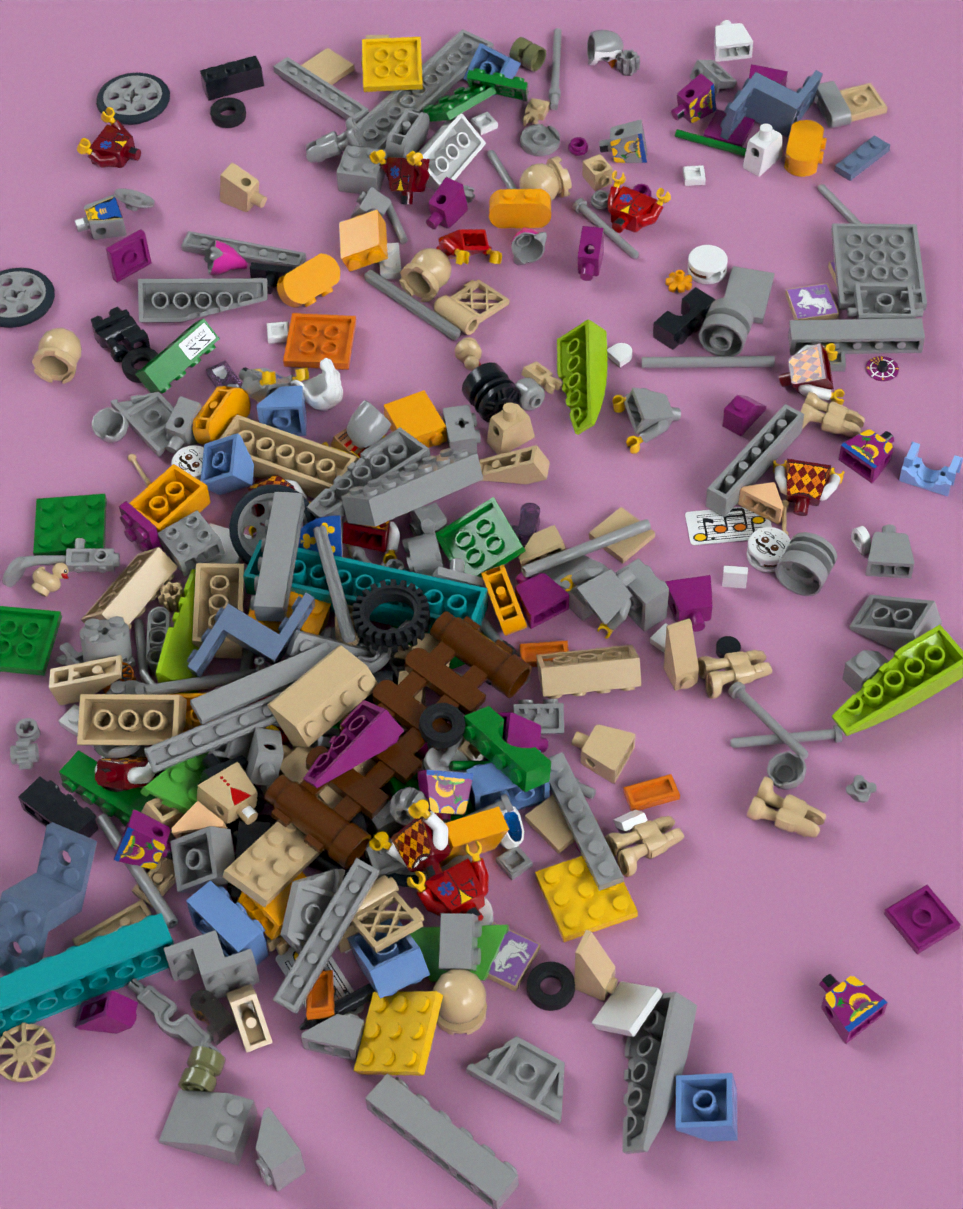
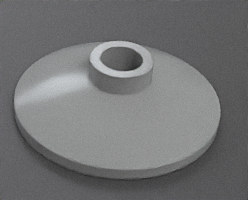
(134, 199)

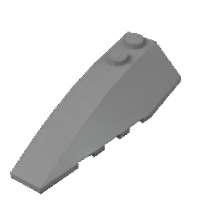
(193, 298)
(375, 462)
(654, 1060)

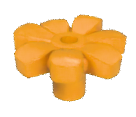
(678, 281)

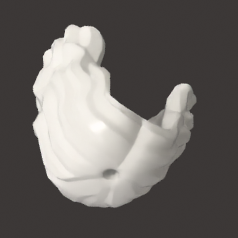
(323, 390)

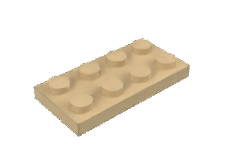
(271, 863)

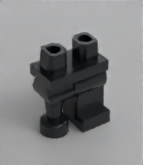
(118, 328)

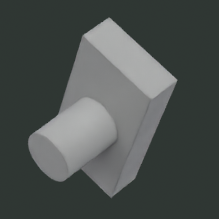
(457, 574)

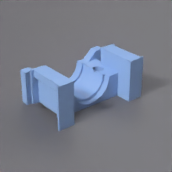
(918, 475)

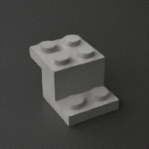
(205, 956)

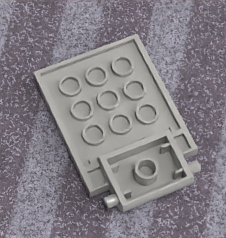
(879, 270)

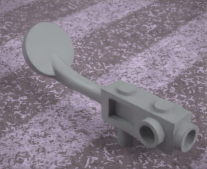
(76, 559)

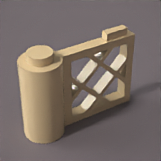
(462, 313)
(379, 897)

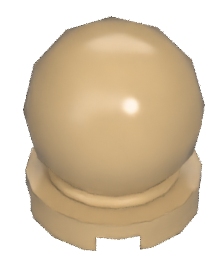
(548, 177)
(426, 274)
(57, 355)
(462, 1003)

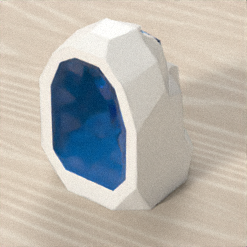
(516, 831)

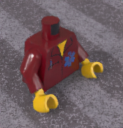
(112, 146)
(404, 174)

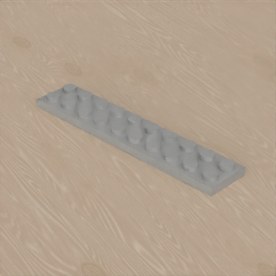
(438, 77)

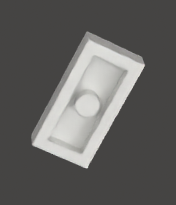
(391, 267)

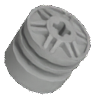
(806, 564)

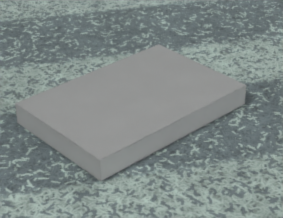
(751, 288)

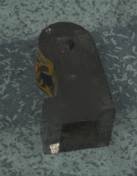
(214, 1014)

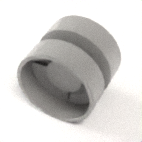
(726, 327)

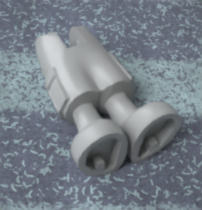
(333, 144)

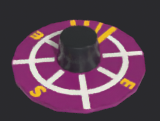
(882, 368)

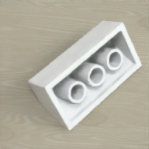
(451, 150)

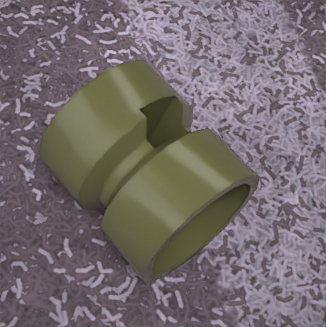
(528, 54)
(203, 1068)

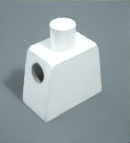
(732, 42)
(763, 150)

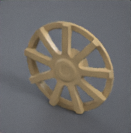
(26, 1052)

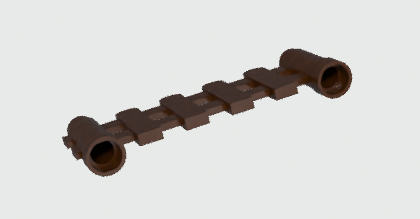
(330, 827)

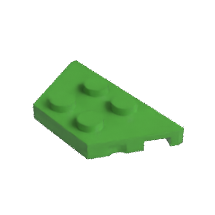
(178, 784)
(429, 942)

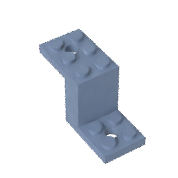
(770, 104)
(249, 634)
(45, 897)

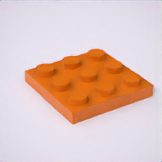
(319, 337)

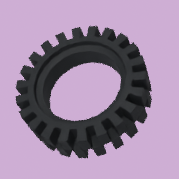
(391, 638)

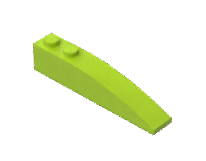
(583, 371)
(178, 640)
(904, 681)

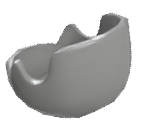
(110, 425)
(786, 770)

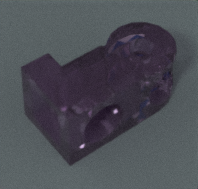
(528, 523)

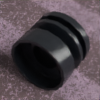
(489, 390)

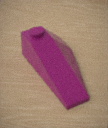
(365, 734)

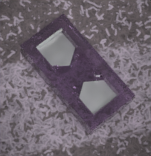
(223, 375)

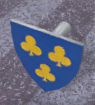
(334, 532)

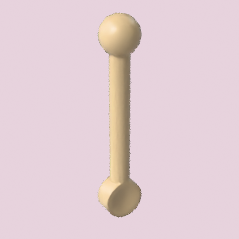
(132, 458)
(784, 516)

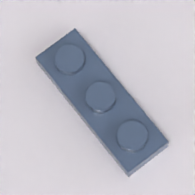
(862, 158)

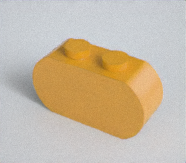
(805, 148)
(520, 208)
(309, 281)
(219, 412)
(504, 600)

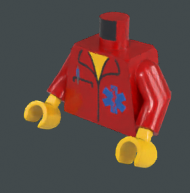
(631, 208)
(465, 243)
(458, 890)

